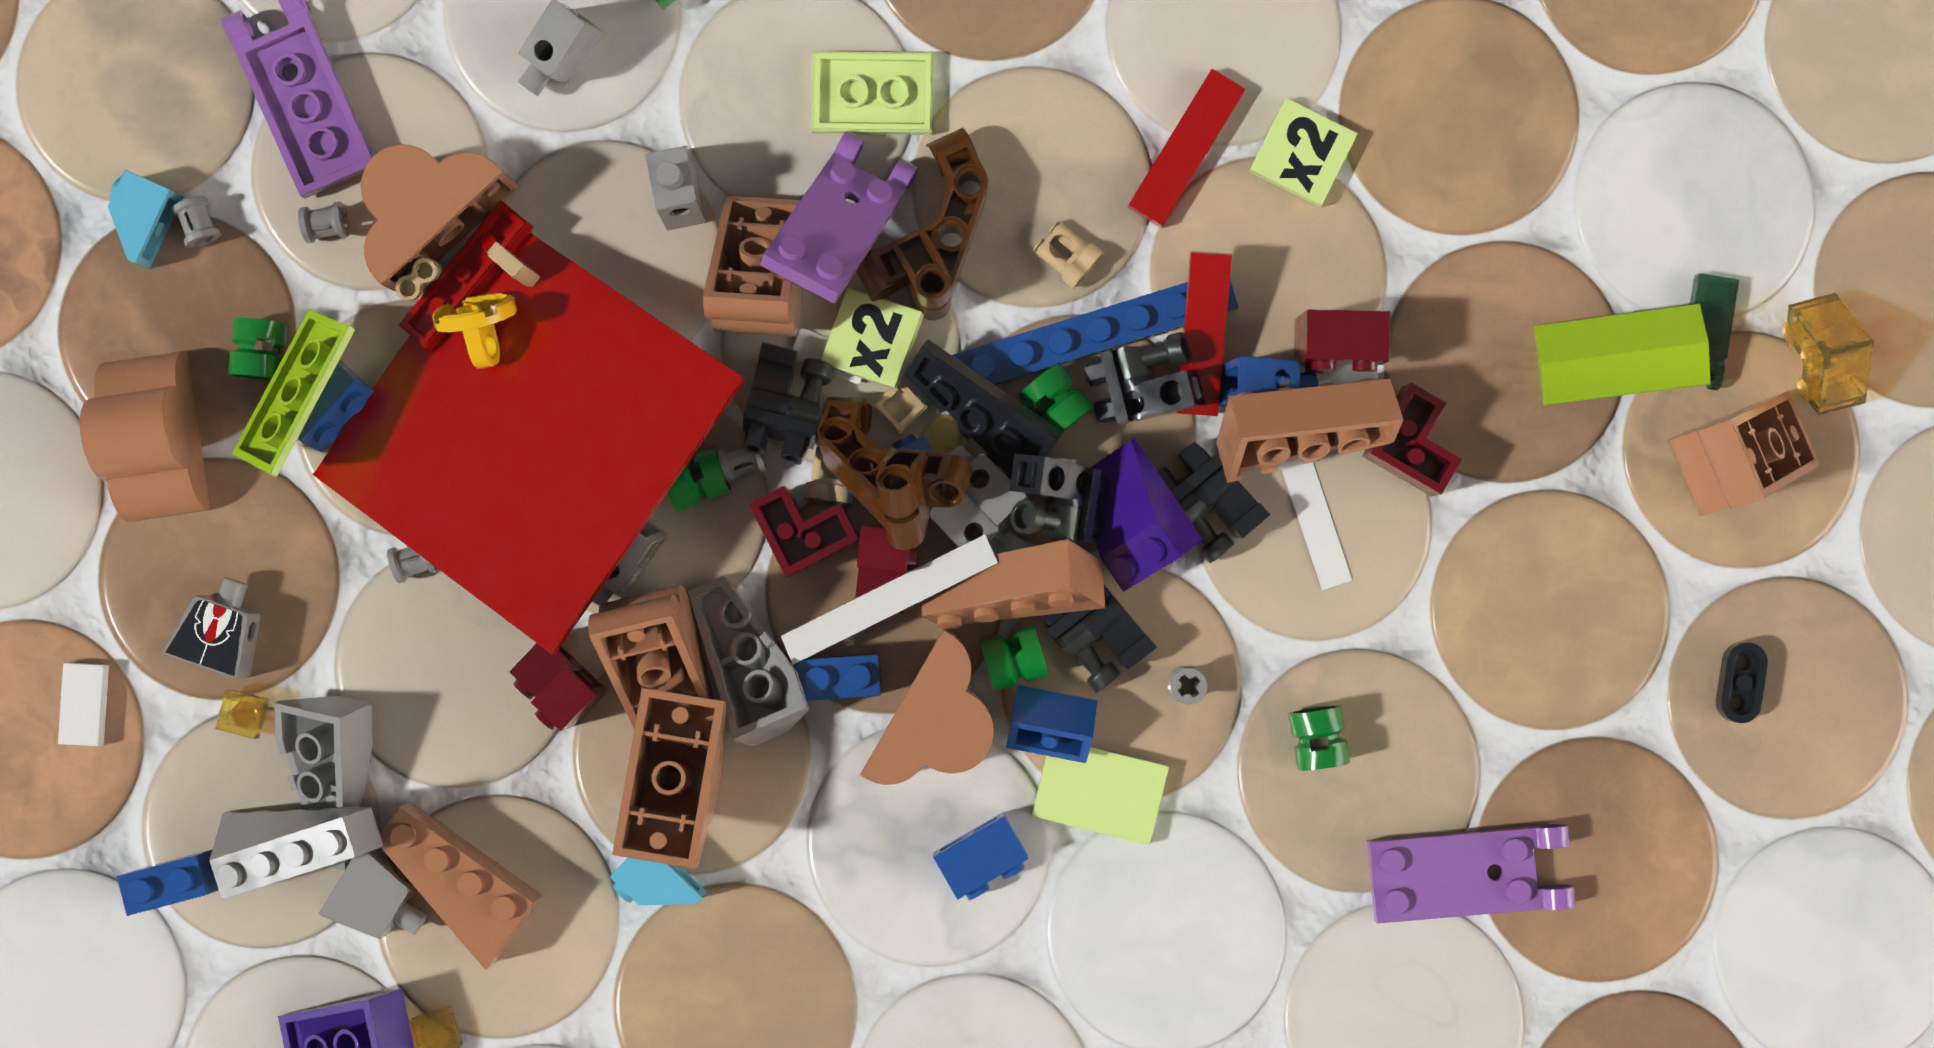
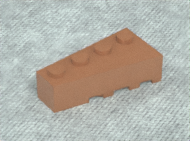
(1306, 424)
(1022, 584)
(461, 883)

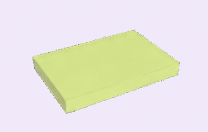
(872, 93)
(1104, 795)

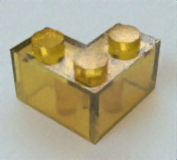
(1833, 353)

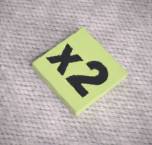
(1303, 152)
(872, 338)

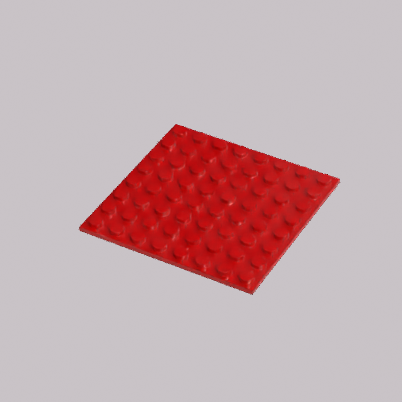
(537, 467)

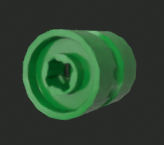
(253, 363)
(1055, 399)
(688, 492)
(1014, 658)
(1319, 723)

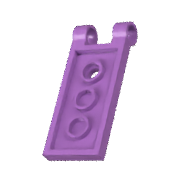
(305, 113)
(827, 234)
(1450, 879)

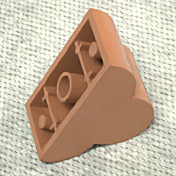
(425, 205)
(739, 290)
(146, 437)
(1744, 455)
(650, 645)
(936, 722)
(671, 778)

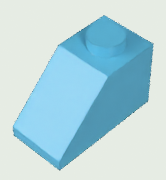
(141, 216)
(655, 883)

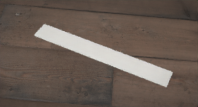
(1316, 523)
(889, 599)

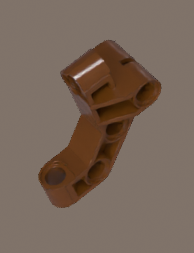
(920, 258)
(889, 482)

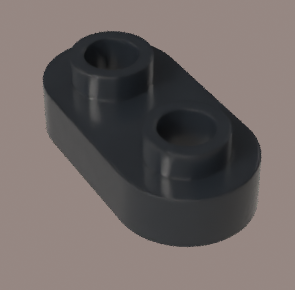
(1745, 683)

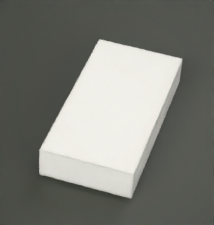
(83, 704)

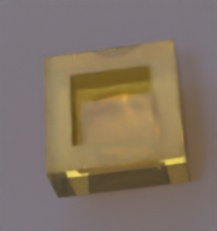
(242, 714)
(436, 1029)

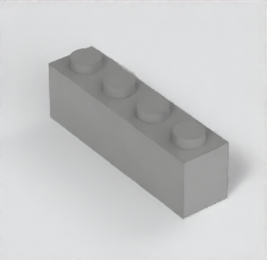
(279, 845)

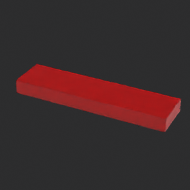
(1186, 148)
(466, 272)
(1206, 323)

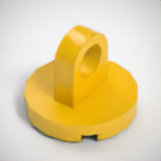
(477, 323)

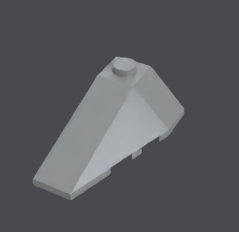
(747, 665)
(327, 750)

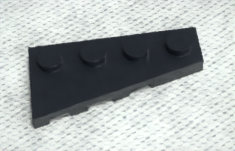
(981, 408)

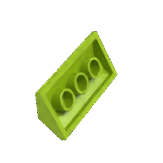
(1622, 354)
(293, 392)

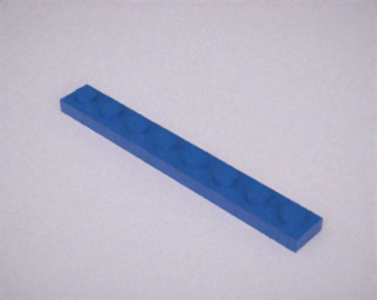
(1082, 335)

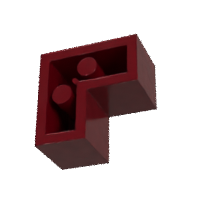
(1342, 337)
(1412, 454)
(799, 541)
(880, 561)
(560, 686)

